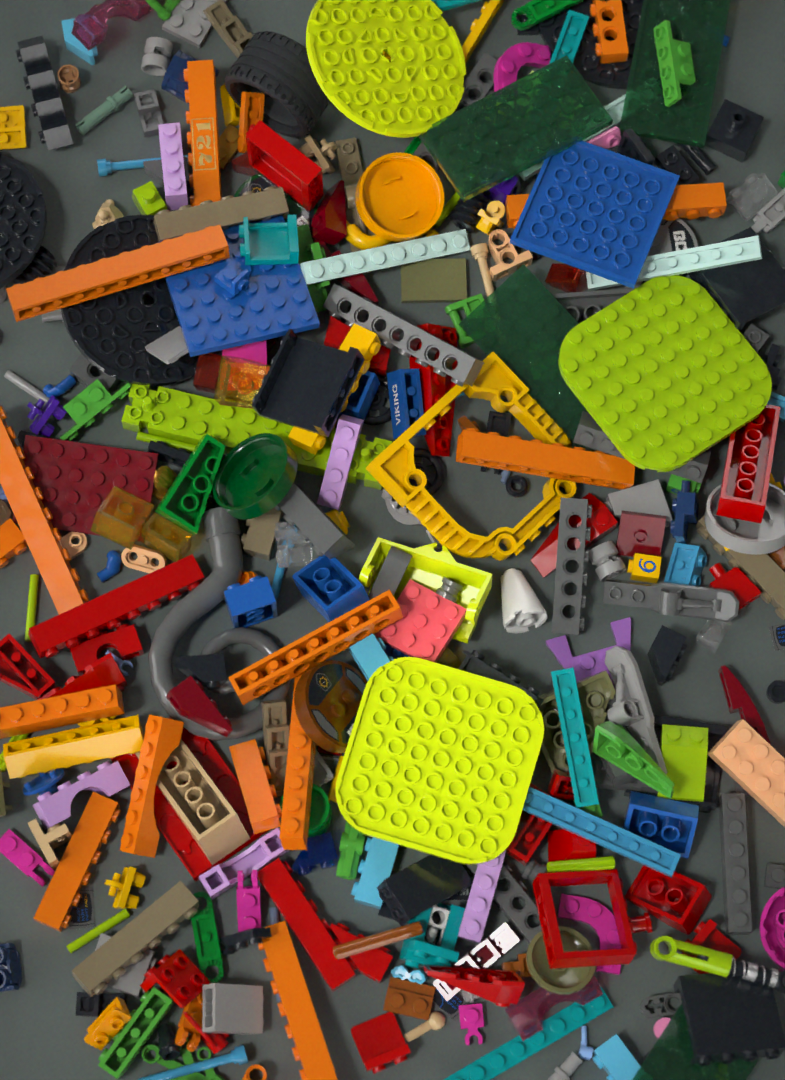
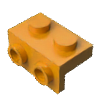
(108, 1024)

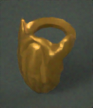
(163, 480)

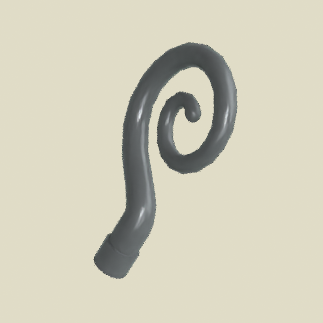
(223, 535)

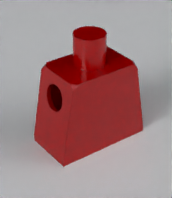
(735, 581)

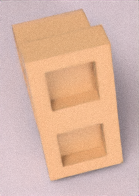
(503, 251)

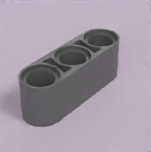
(391, 572)

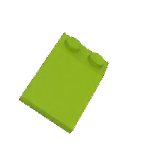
(685, 760)

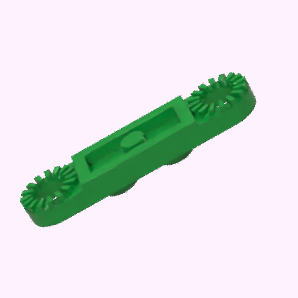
(540, 10)
(207, 939)

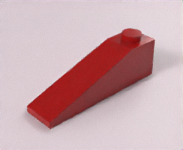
(601, 524)
(97, 674)
(493, 985)

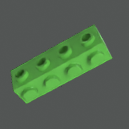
(136, 1033)

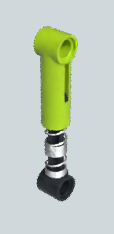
(716, 962)

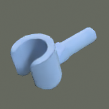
(120, 663)
(585, 1051)

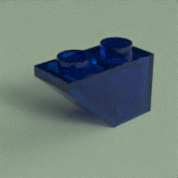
(319, 853)

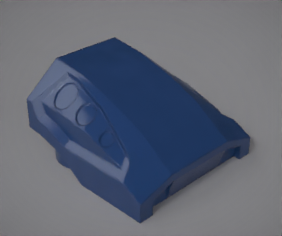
(174, 76)
(9, 968)

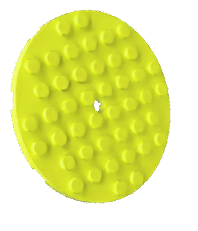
(383, 95)

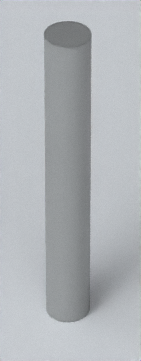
(25, 386)

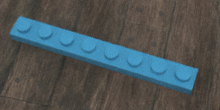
(601, 832)

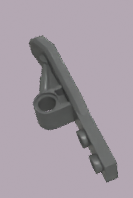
(674, 599)

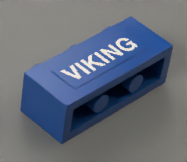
(405, 400)

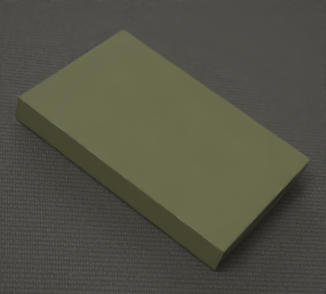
(434, 281)

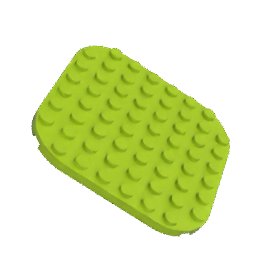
(664, 373)

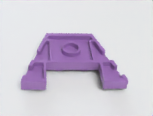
(592, 662)

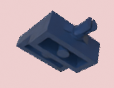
(685, 511)

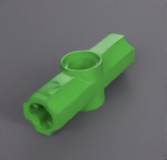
(350, 852)

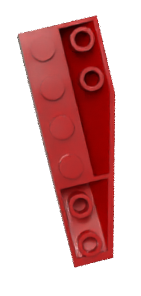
(433, 389)

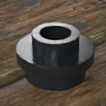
(516, 479)

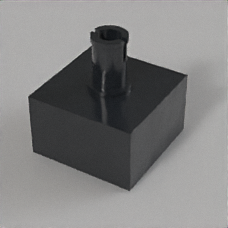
(733, 130)

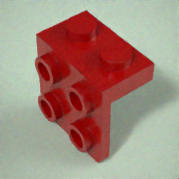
(711, 938)
(177, 977)
(380, 1042)

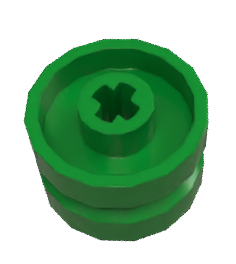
(320, 812)

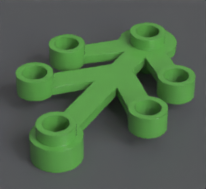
(188, 1059)

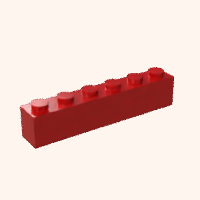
(305, 923)

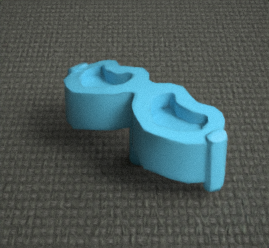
(414, 976)

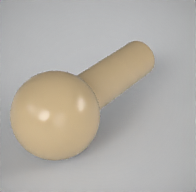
(435, 1022)

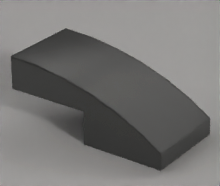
(148, 112)

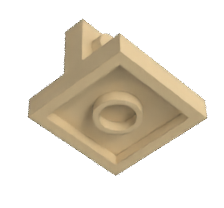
(56, 836)

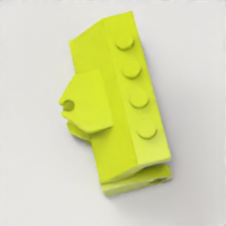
(428, 570)

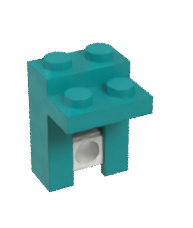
(442, 953)

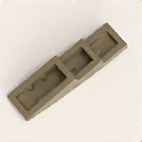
(228, 27)
(276, 741)

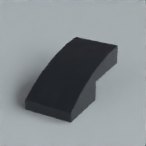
(94, 1005)

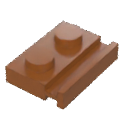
(409, 998)

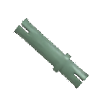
(110, 105)

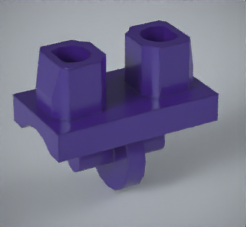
(40, 423)

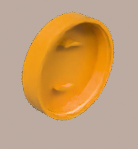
(399, 197)

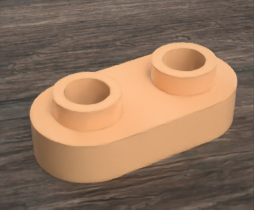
(74, 549)
(144, 560)

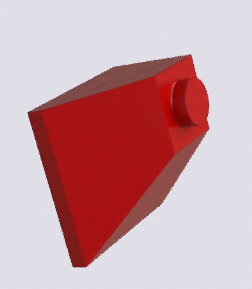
(569, 846)

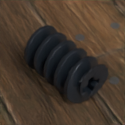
(465, 211)
(36, 268)

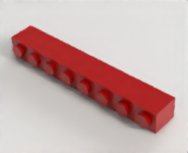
(116, 606)

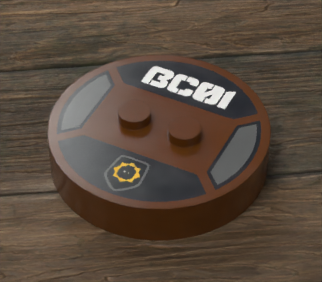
(328, 703)

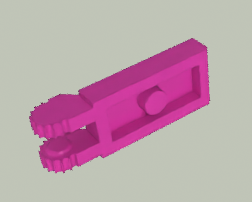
(23, 856)
(248, 902)

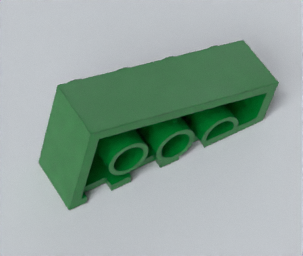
(189, 492)

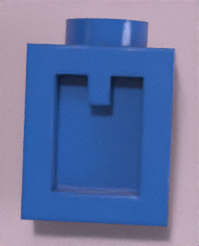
(232, 279)

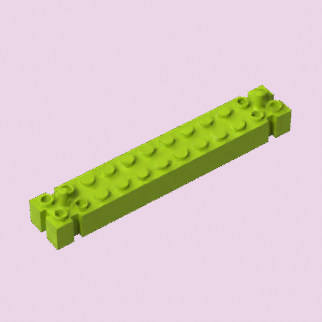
(191, 416)

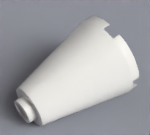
(519, 603)

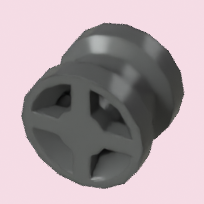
(449, 589)
(533, 869)

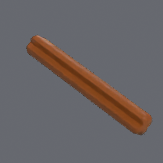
(378, 940)

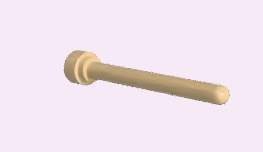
(480, 253)

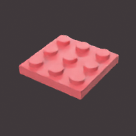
(426, 623)

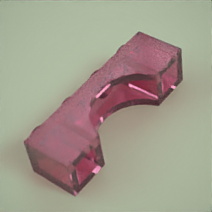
(92, 26)
(529, 1011)

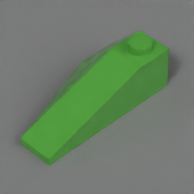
(623, 751)

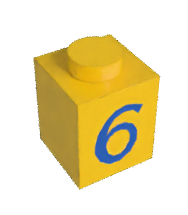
(644, 568)

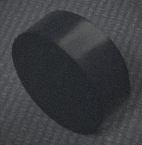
(776, 692)

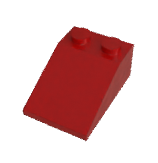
(672, 899)

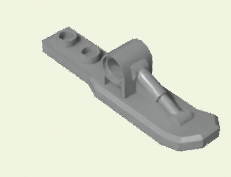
(632, 703)

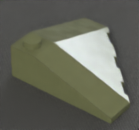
(594, 698)

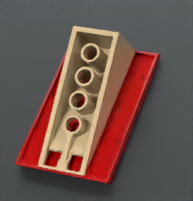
(197, 804)

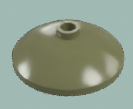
(563, 979)

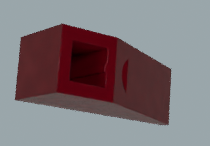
(194, 705)

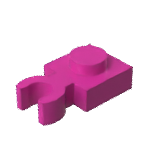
(471, 1019)

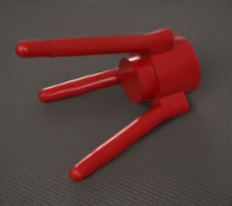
(213, 1041)

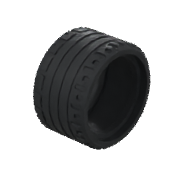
(283, 73)

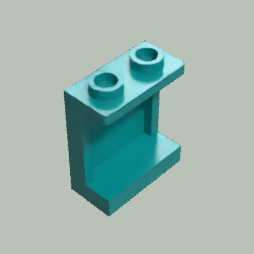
(269, 242)

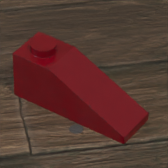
(330, 218)

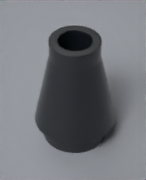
(166, 1039)

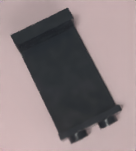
(422, 887)

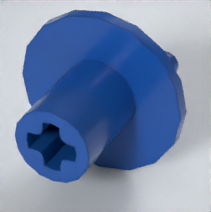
(44, 783)

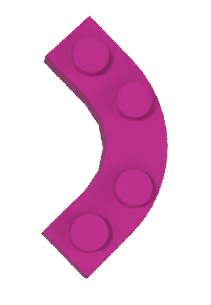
(517, 56)
(598, 918)

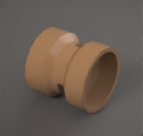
(67, 74)

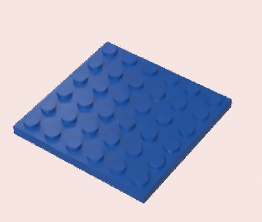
(595, 211)
(265, 310)

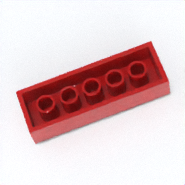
(749, 468)

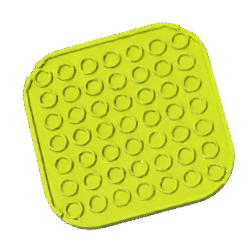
(439, 760)

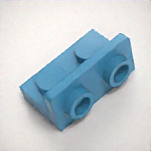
(686, 564)

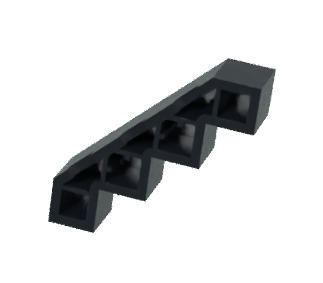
(45, 93)

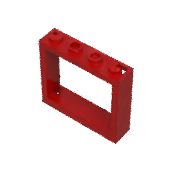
(284, 165)
(556, 956)

